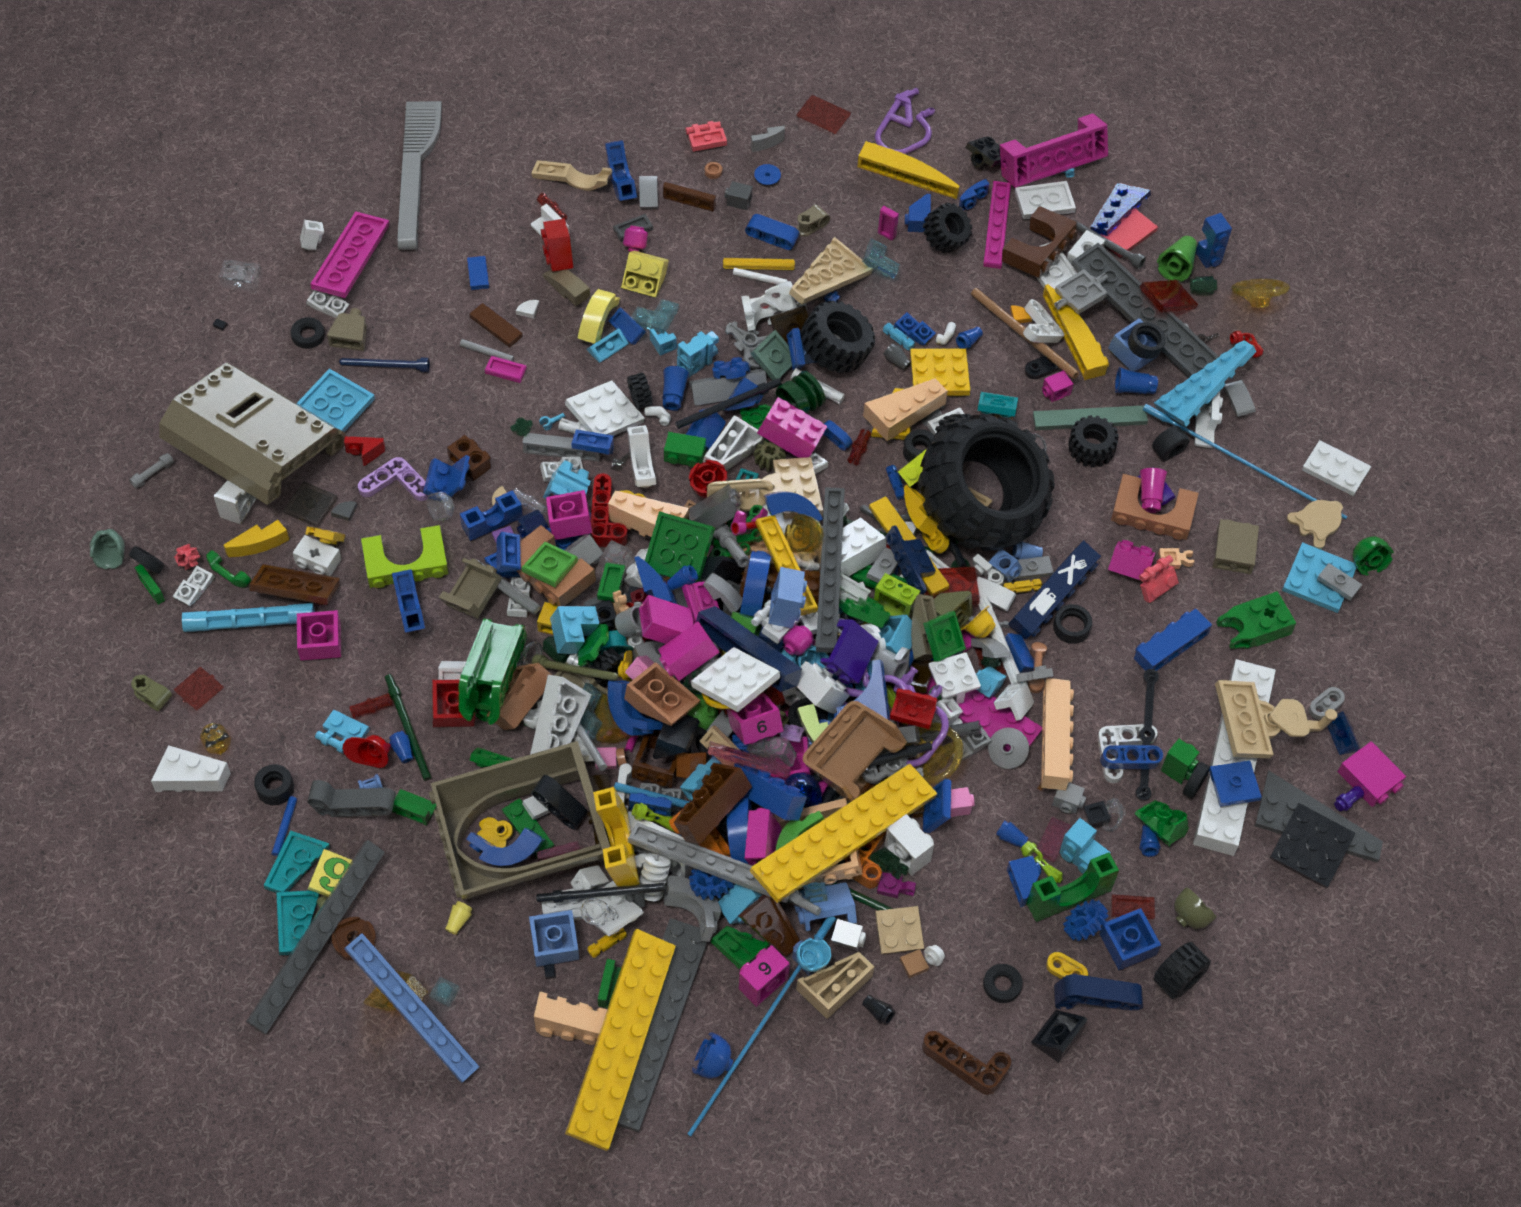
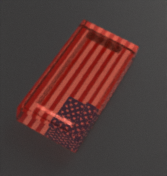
(1125, 904)

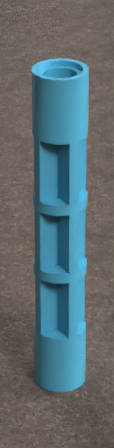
(243, 617)

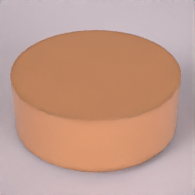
(713, 170)
(621, 756)

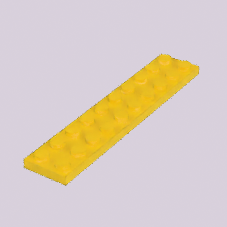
(842, 833)
(620, 1040)

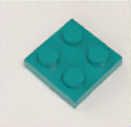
(997, 404)

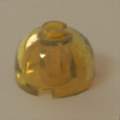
(804, 534)

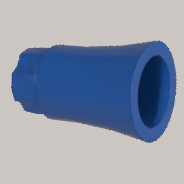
(1135, 382)
(674, 387)

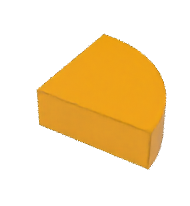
(1020, 314)

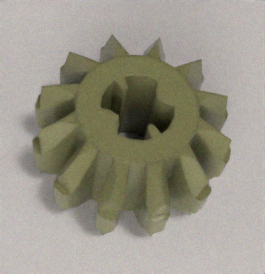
(766, 453)

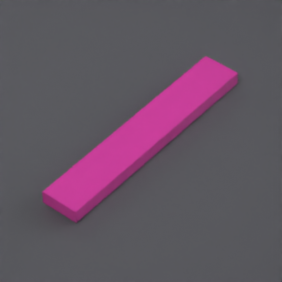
(997, 224)

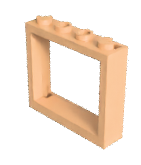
(836, 872)

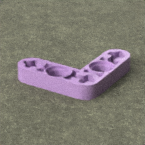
(398, 474)

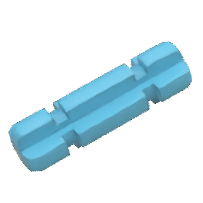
(898, 336)

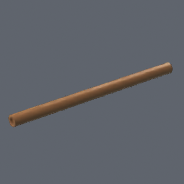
(1018, 328)

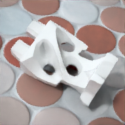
(755, 312)

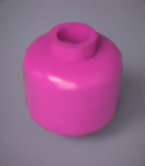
(635, 238)
(798, 640)

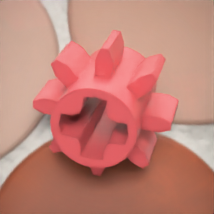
(187, 556)

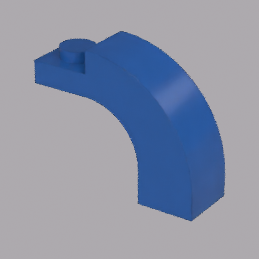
(621, 179)
(789, 501)
(755, 583)
(408, 601)
(625, 715)
(737, 828)
(521, 850)

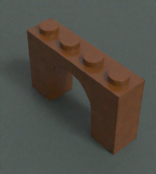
(1038, 259)

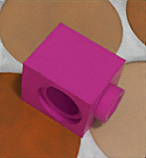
(1057, 386)

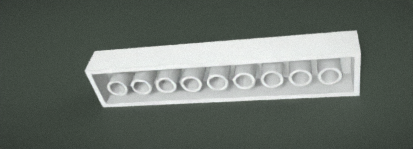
(1222, 826)

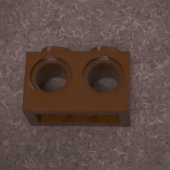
(476, 455)

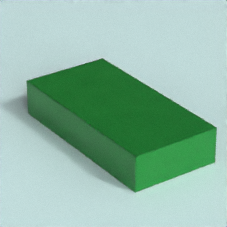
(611, 581)
(149, 584)

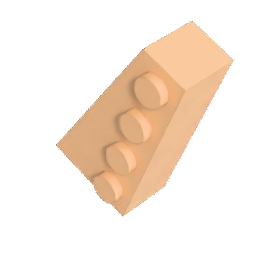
(904, 408)
(640, 512)
(568, 1020)

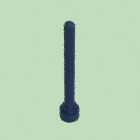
(421, 364)

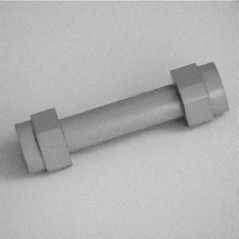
(138, 480)

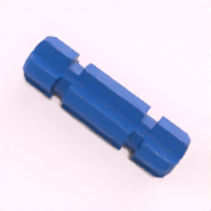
(895, 481)

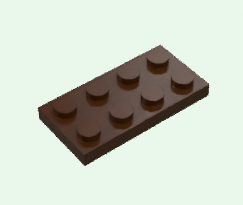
(294, 584)

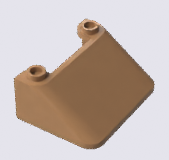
(851, 746)

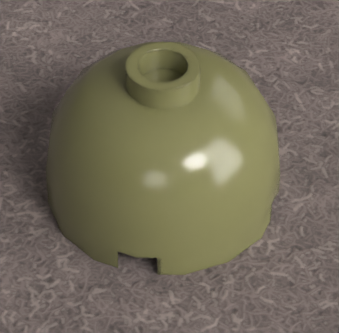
(1192, 910)

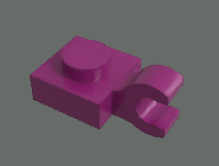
(892, 887)

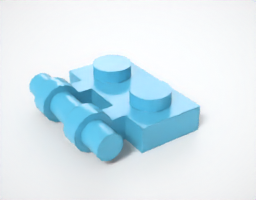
(342, 726)

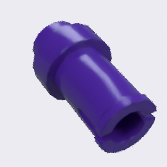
(1346, 800)

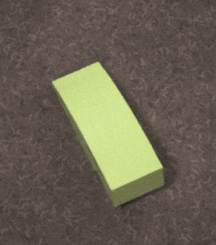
(810, 723)

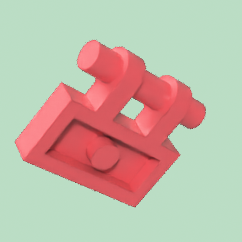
(706, 136)
(1160, 582)

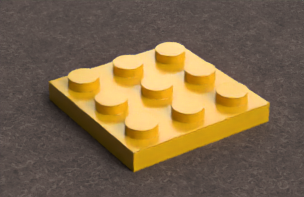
(945, 365)

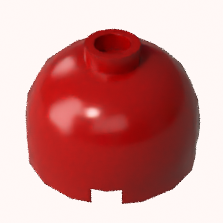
(705, 473)

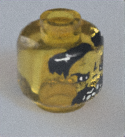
(214, 738)

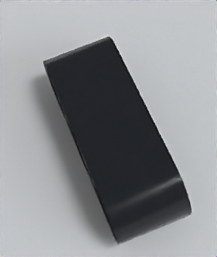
(559, 802)

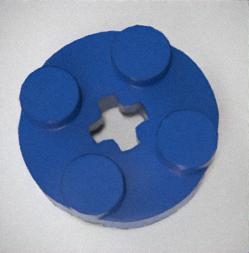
(732, 369)

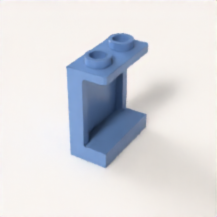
(838, 903)

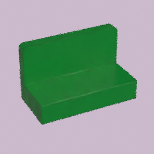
(413, 807)
(608, 983)

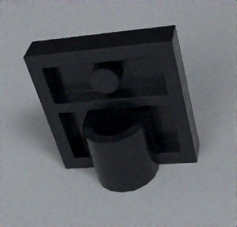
(986, 148)

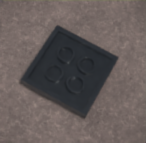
(1312, 845)

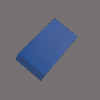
(478, 273)
(627, 325)
(796, 349)

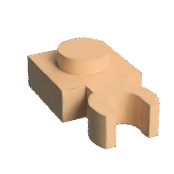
(1178, 558)
(620, 602)

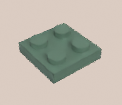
(773, 355)

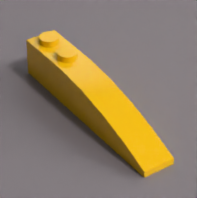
(905, 169)
(1078, 337)

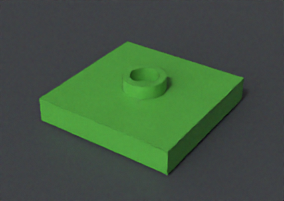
(549, 564)

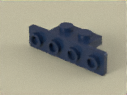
(911, 559)

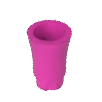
(1152, 488)

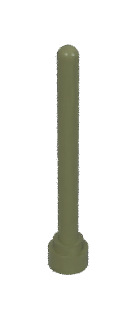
(547, 664)

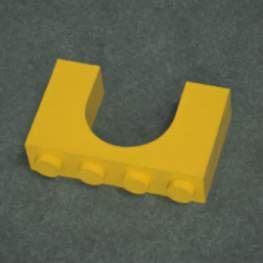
(620, 856)

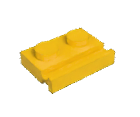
(325, 535)

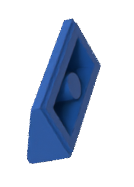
(508, 552)
(1020, 652)

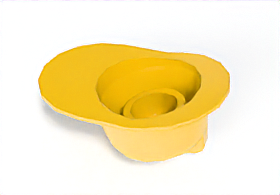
(981, 625)

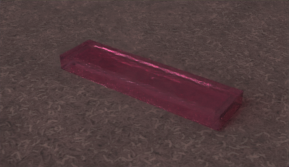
(749, 759)

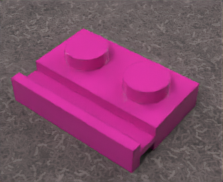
(698, 598)

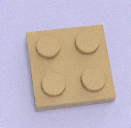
(899, 930)

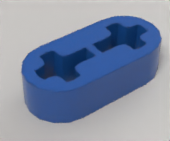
(837, 435)

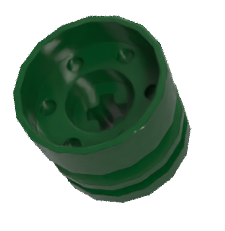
(802, 392)

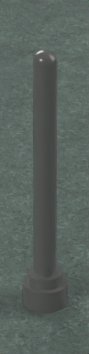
(1136, 259)

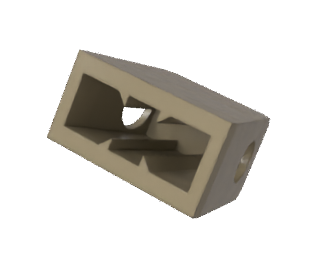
(348, 331)

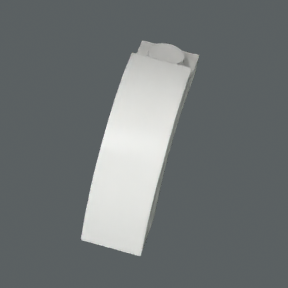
(640, 456)

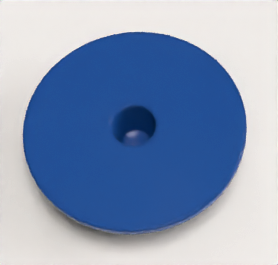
(767, 174)

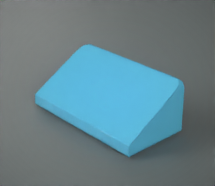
(608, 345)

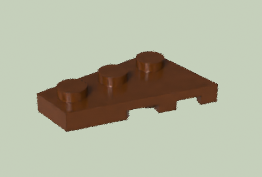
(771, 923)

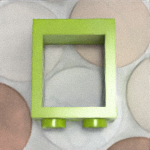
(896, 599)

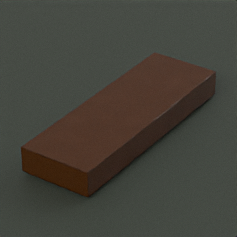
(689, 196)
(496, 325)

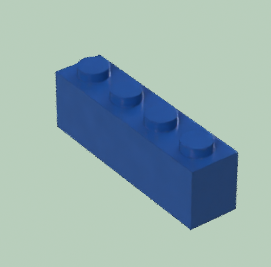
(1172, 641)
(773, 793)

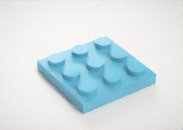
(337, 400)
(1304, 573)

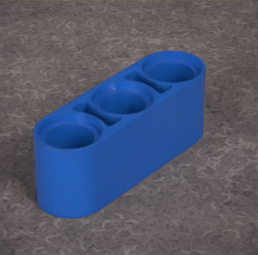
(772, 231)
(1139, 751)

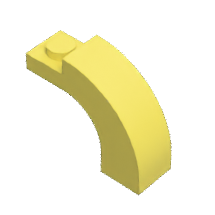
(596, 315)

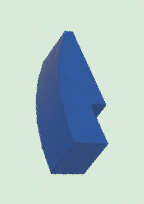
(653, 582)

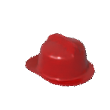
(367, 751)

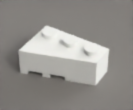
(734, 443)
(233, 502)
(189, 771)

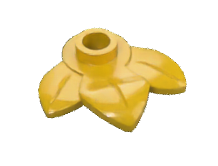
(627, 661)
(490, 831)

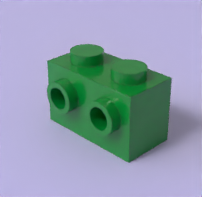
(684, 449)
(1180, 761)

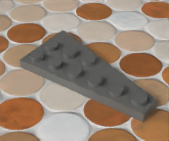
(1280, 801)

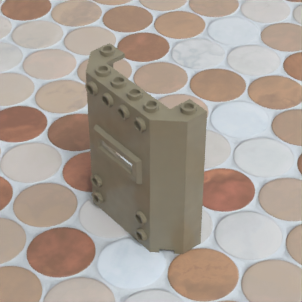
(255, 446)

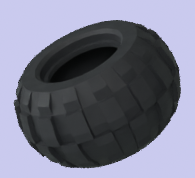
(1013, 459)

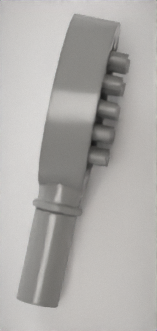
(796, 899)

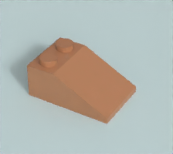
(660, 695)

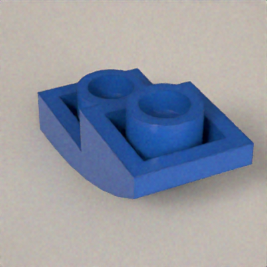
(977, 191)
(918, 332)

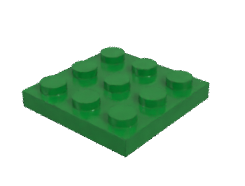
(678, 544)

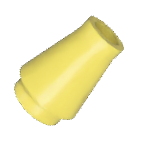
(459, 915)

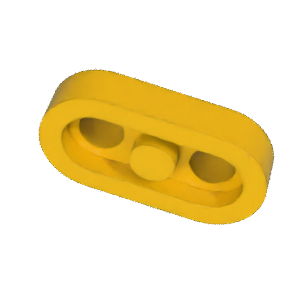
(938, 541)
(1068, 965)

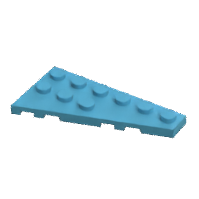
(1203, 386)

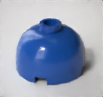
(713, 1057)

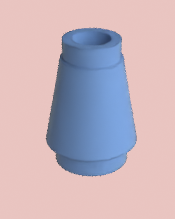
(1025, 550)

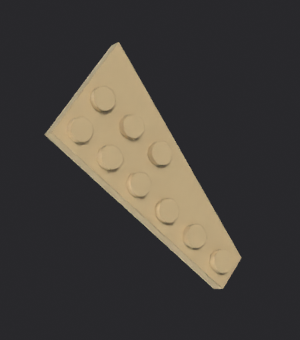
(828, 272)

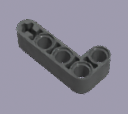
(350, 802)

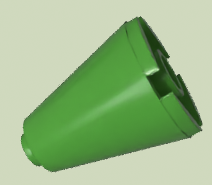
(1178, 259)

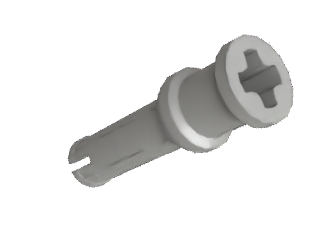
(728, 541)

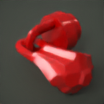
(1237, 336)

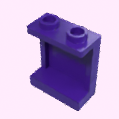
(850, 652)

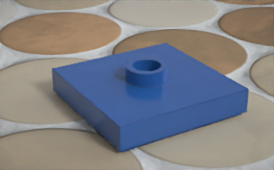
(1235, 783)
(939, 809)

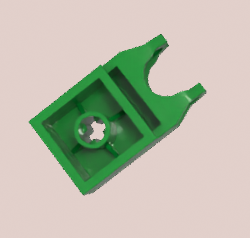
(1258, 621)

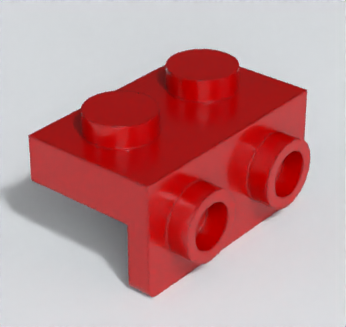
(913, 708)

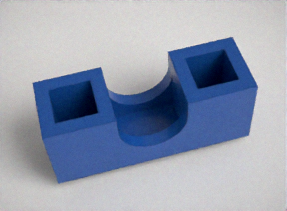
(1213, 248)
(505, 511)

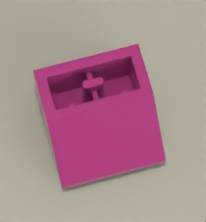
(1131, 559)

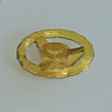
(1260, 290)
(941, 755)

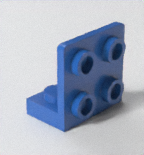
(446, 478)

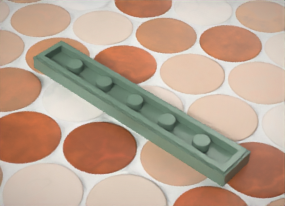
(1066, 418)

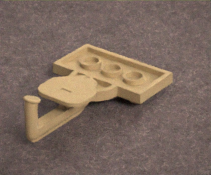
(789, 475)
(1254, 722)

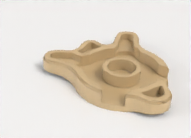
(1318, 519)

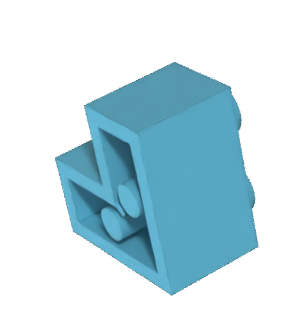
(571, 625)
(1080, 845)
(736, 902)

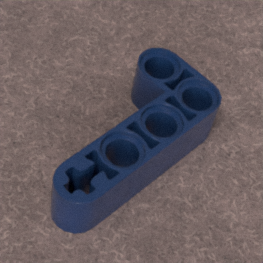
(1097, 992)

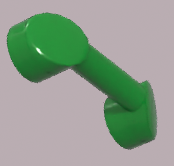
(241, 579)

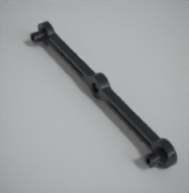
(1150, 677)

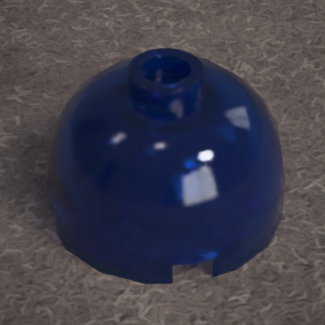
(808, 786)

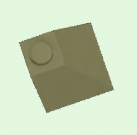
(955, 601)

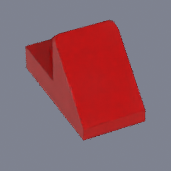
(367, 446)

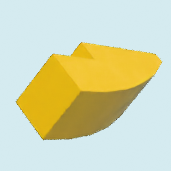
(914, 504)
(257, 540)

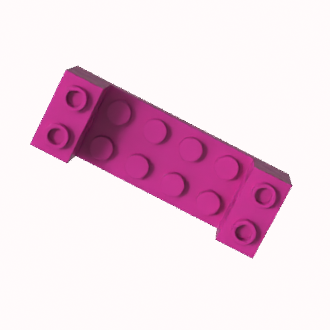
(1054, 156)

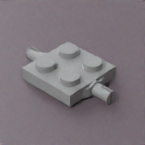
(1081, 291)

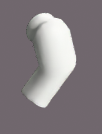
(949, 332)
(660, 412)

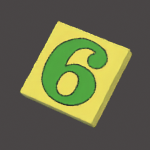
(328, 872)

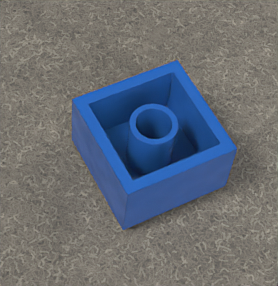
(1130, 939)

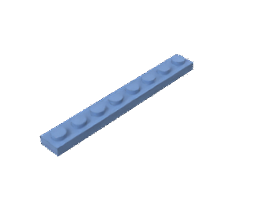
(411, 1008)

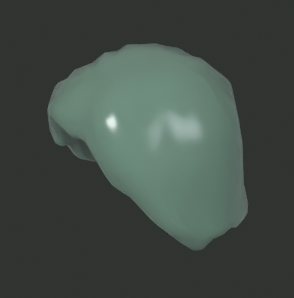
(107, 549)

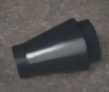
(880, 1010)

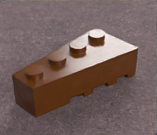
(712, 802)

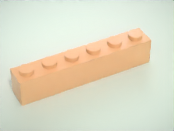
(1056, 734)

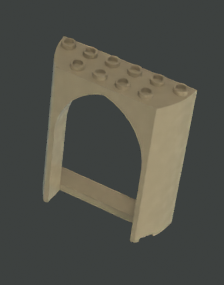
(470, 794)

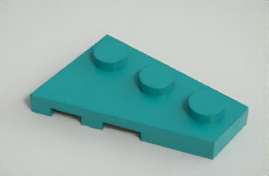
(294, 860)
(294, 917)

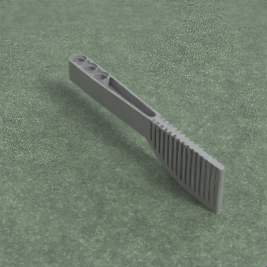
(420, 137)

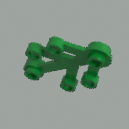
(741, 539)

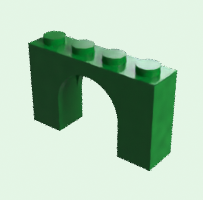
(1049, 899)

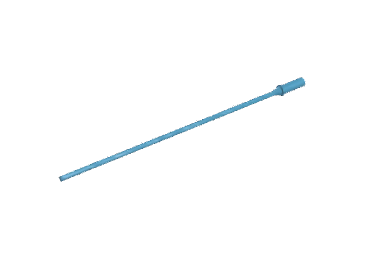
(1164, 418)
(819, 936)

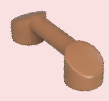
(1038, 652)

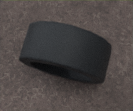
(1140, 349)
(1068, 636)

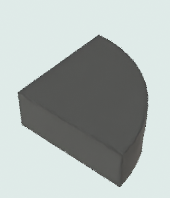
(344, 510)

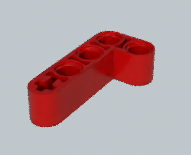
(601, 510)

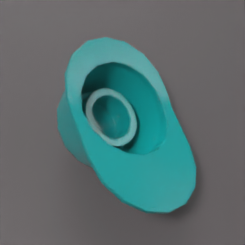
(617, 642)

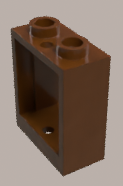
(646, 772)

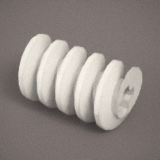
(654, 871)

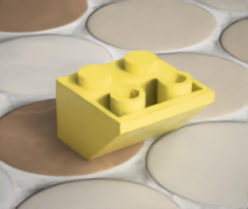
(644, 273)

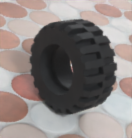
(828, 349)

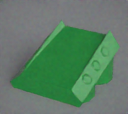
(1163, 821)

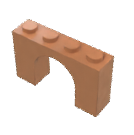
(1129, 512)
(572, 585)

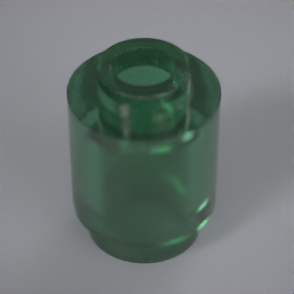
(1203, 285)
(549, 648)

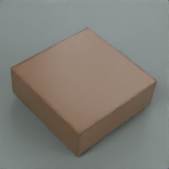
(914, 963)

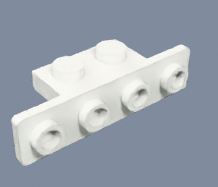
(1207, 421)

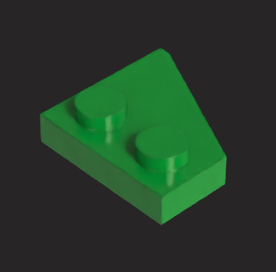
(738, 946)

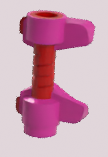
(740, 525)

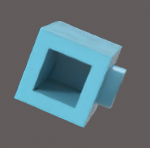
(990, 681)

